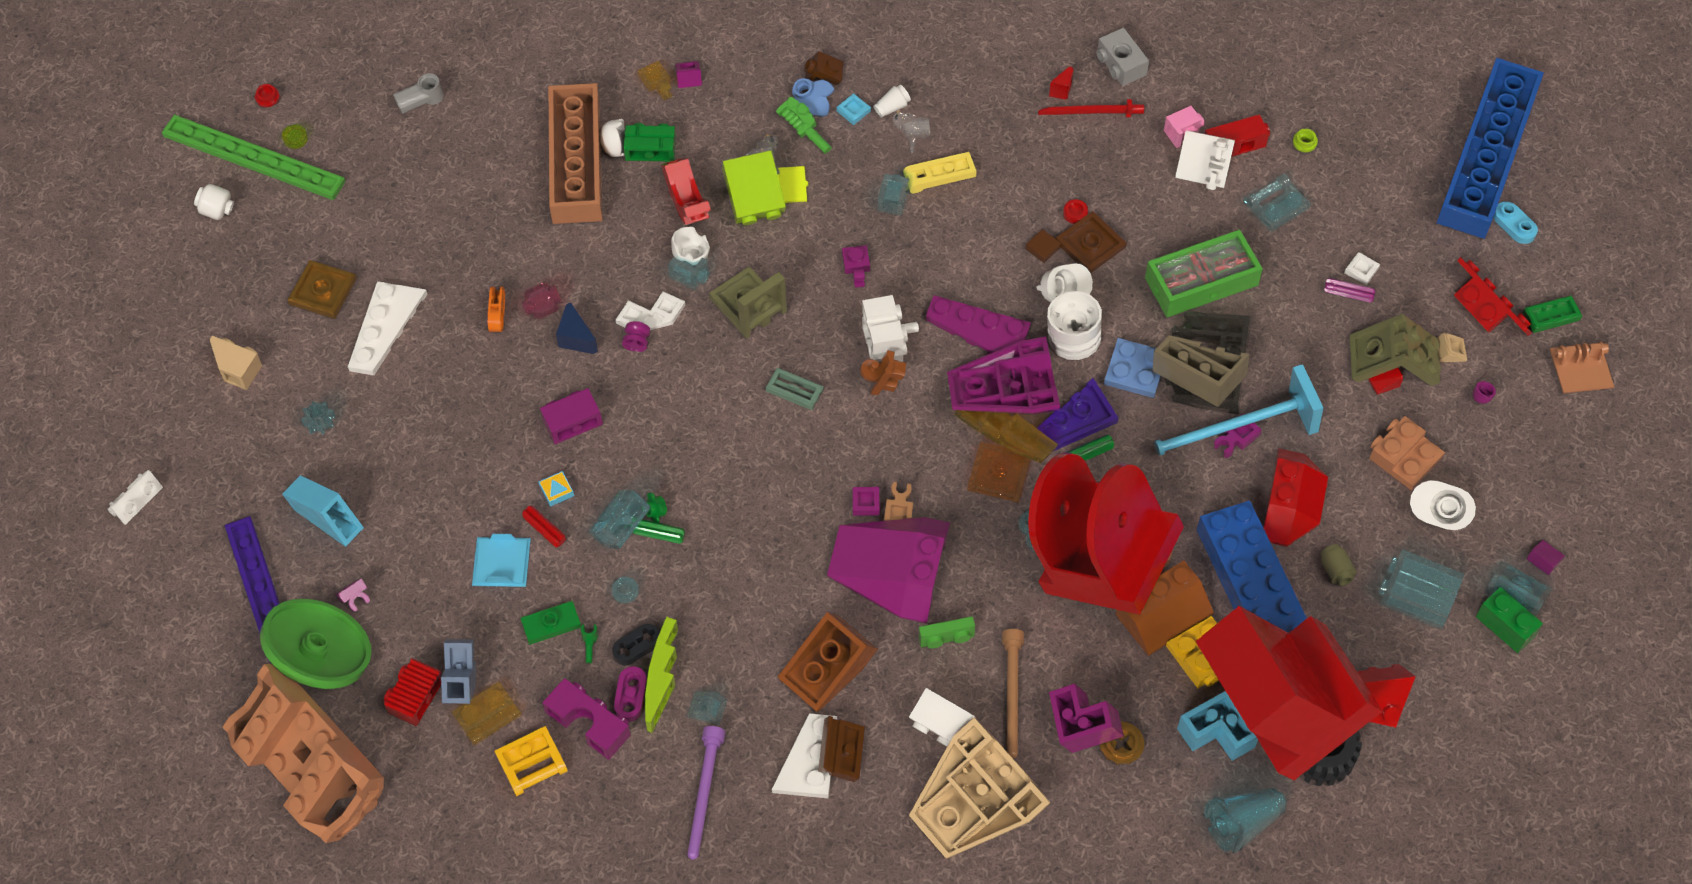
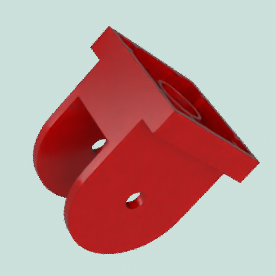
(1105, 539)

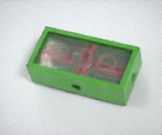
(1203, 273)

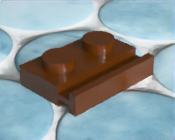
(841, 749)

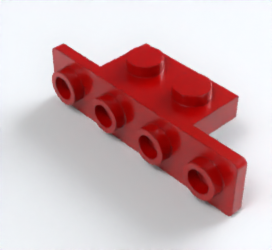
(1484, 304)

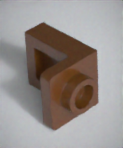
(824, 67)

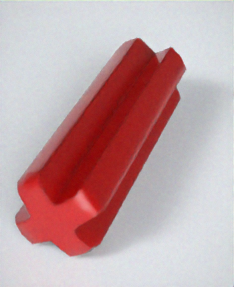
(543, 526)

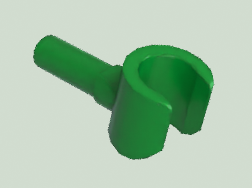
(589, 639)

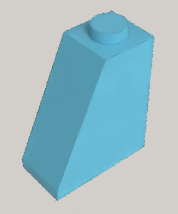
(323, 509)

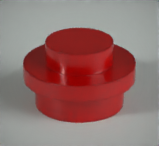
(267, 95)

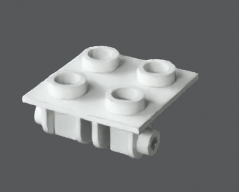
(1205, 159)

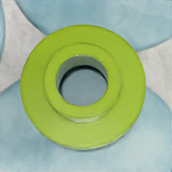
(1307, 135)

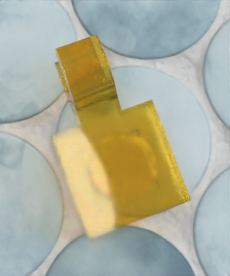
(656, 78)

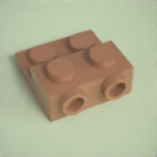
(1405, 452)

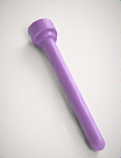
(712, 738)

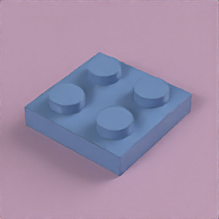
(1132, 368)

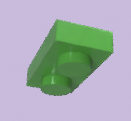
(940, 633)

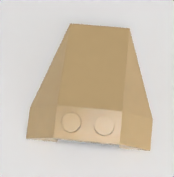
(975, 793)

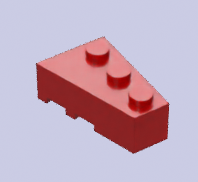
(1390, 689)

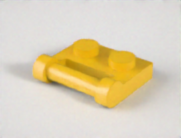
(526, 753)

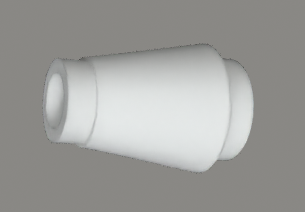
(892, 101)

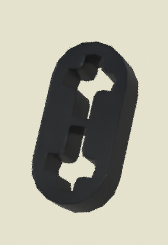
(635, 639)

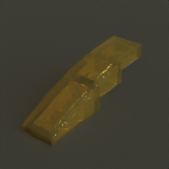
(1010, 432)

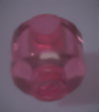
(541, 300)

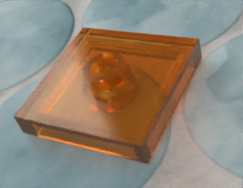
(998, 472)

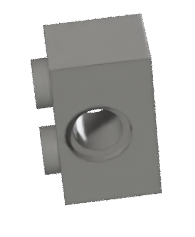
(1122, 57)

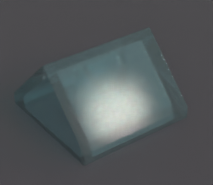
(1520, 586)

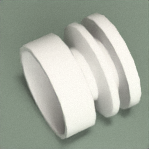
(1074, 325)

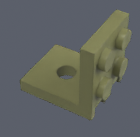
(758, 299)
(1400, 344)

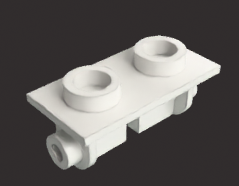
(136, 497)

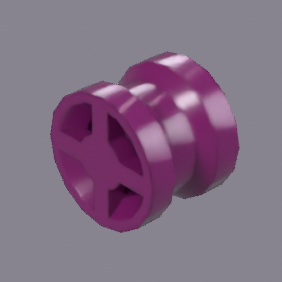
(636, 336)

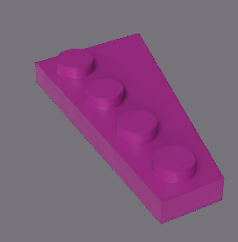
(976, 325)

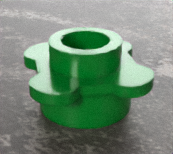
(657, 505)

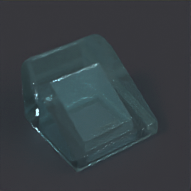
(707, 707)

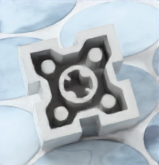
(883, 328)

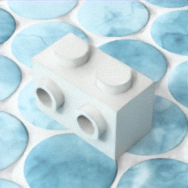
(939, 716)

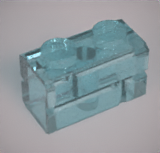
(619, 519)

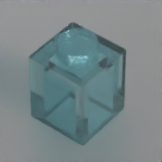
(893, 194)

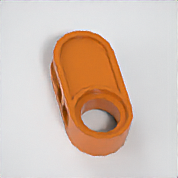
(496, 309)

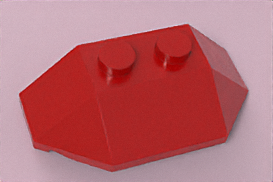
(1294, 498)

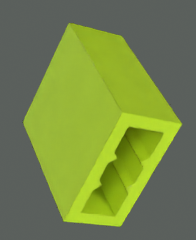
(754, 188)

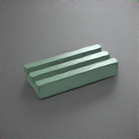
(809, 404)

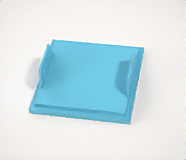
(501, 561)

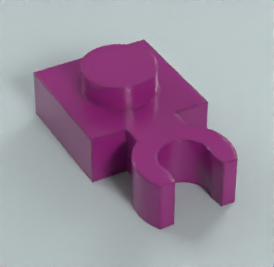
(1238, 437)

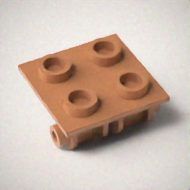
(1582, 367)

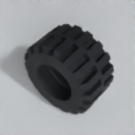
(1336, 766)

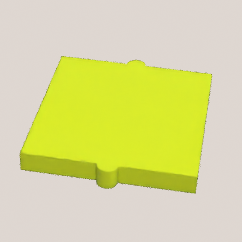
(793, 184)

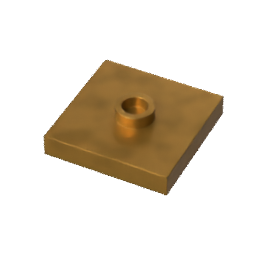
(322, 289)

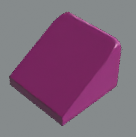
(688, 74)
(1545, 557)

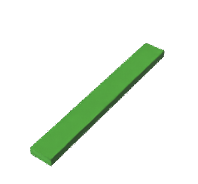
(254, 157)

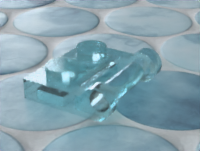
(1282, 208)

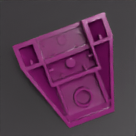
(1007, 381)
(891, 563)

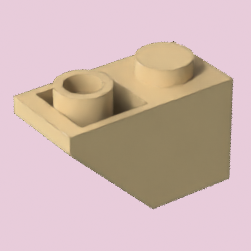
(235, 363)

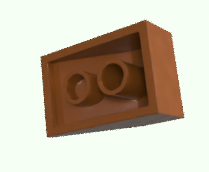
(827, 661)

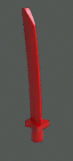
(1129, 109)

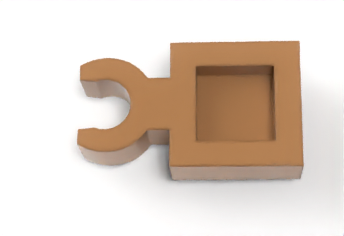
(899, 507)

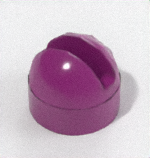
(1483, 392)

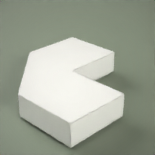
(662, 313)

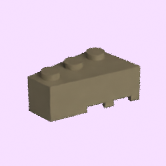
(1200, 369)

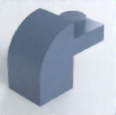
(459, 671)

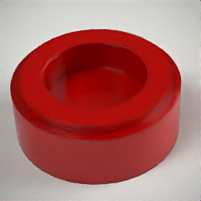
(1075, 210)

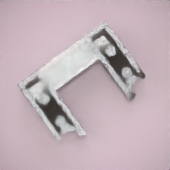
(1222, 329)

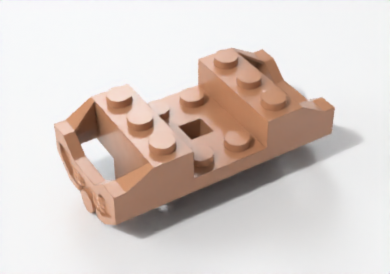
(305, 753)

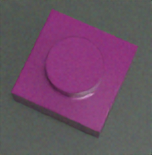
(865, 501)

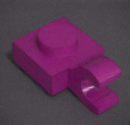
(856, 262)

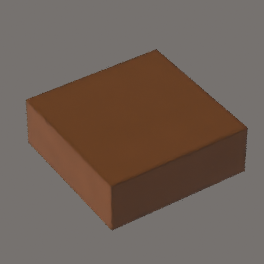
(1043, 246)

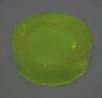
(294, 136)

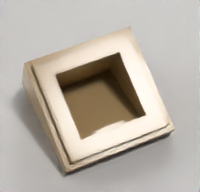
(1451, 348)

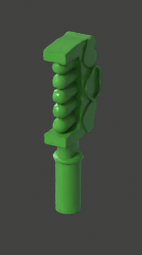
(803, 121)

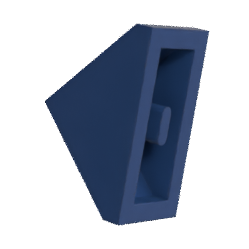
(574, 333)

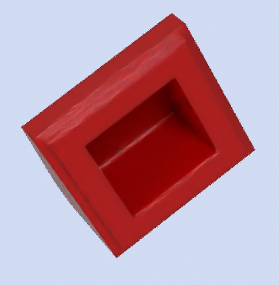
(1061, 84)
(1386, 381)

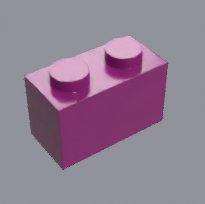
(571, 416)

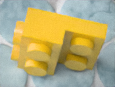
(1190, 656)

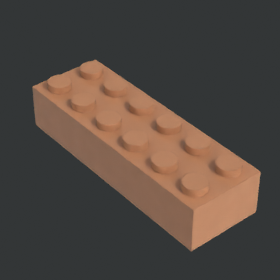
(574, 154)

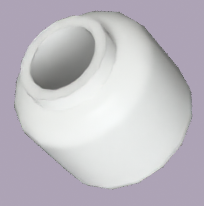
(213, 201)

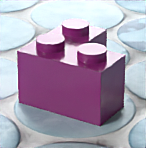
(1080, 724)

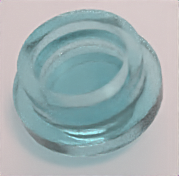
(625, 590)

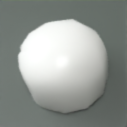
(612, 137)
(689, 245)

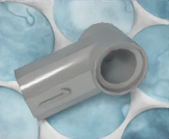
(427, 91)

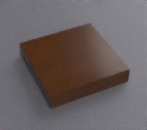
(1091, 242)

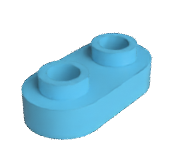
(1514, 221)

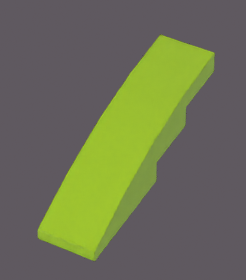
(660, 681)

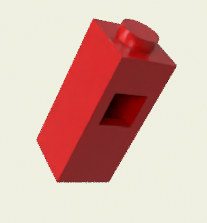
(1248, 134)

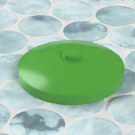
(315, 643)

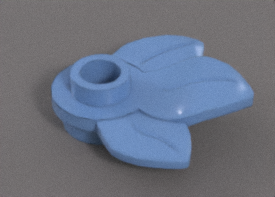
(815, 97)

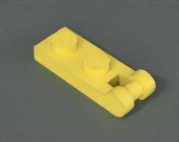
(940, 172)

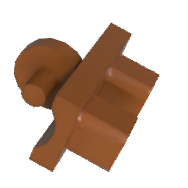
(883, 373)

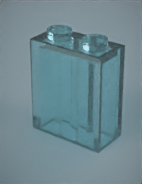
(1420, 588)

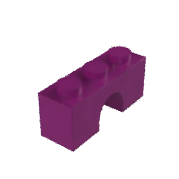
(571, 702)

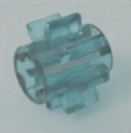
(318, 417)

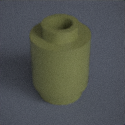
(1338, 565)

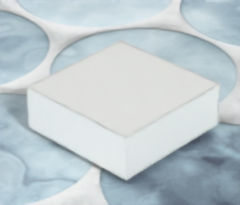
(1362, 268)

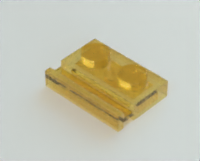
(486, 713)

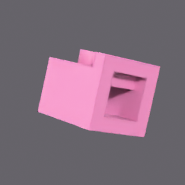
(1179, 122)

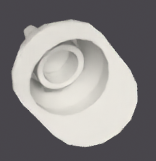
(1065, 279)
(1442, 505)

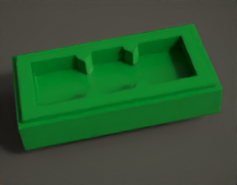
(1552, 314)
(550, 622)

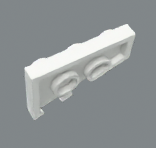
(800, 770)

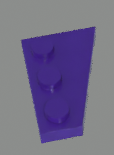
(1080, 417)

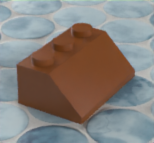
(1171, 609)

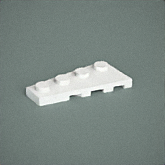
(383, 324)

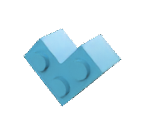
(1218, 721)

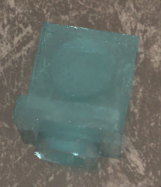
(688, 275)

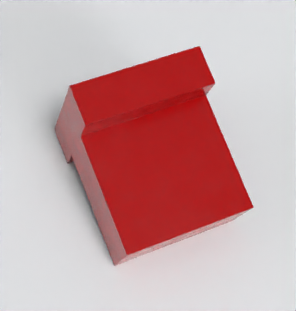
(1289, 687)

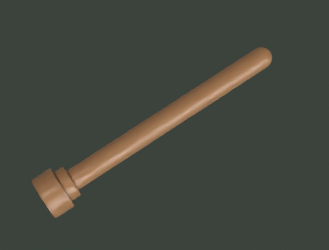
(1012, 640)

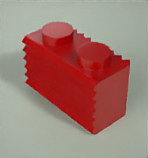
(413, 691)

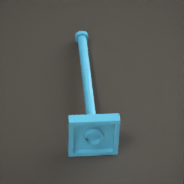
(1303, 400)

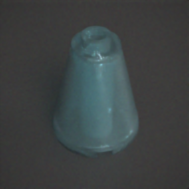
(1243, 816)

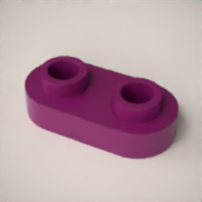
(630, 695)

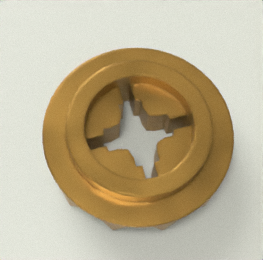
(1134, 744)

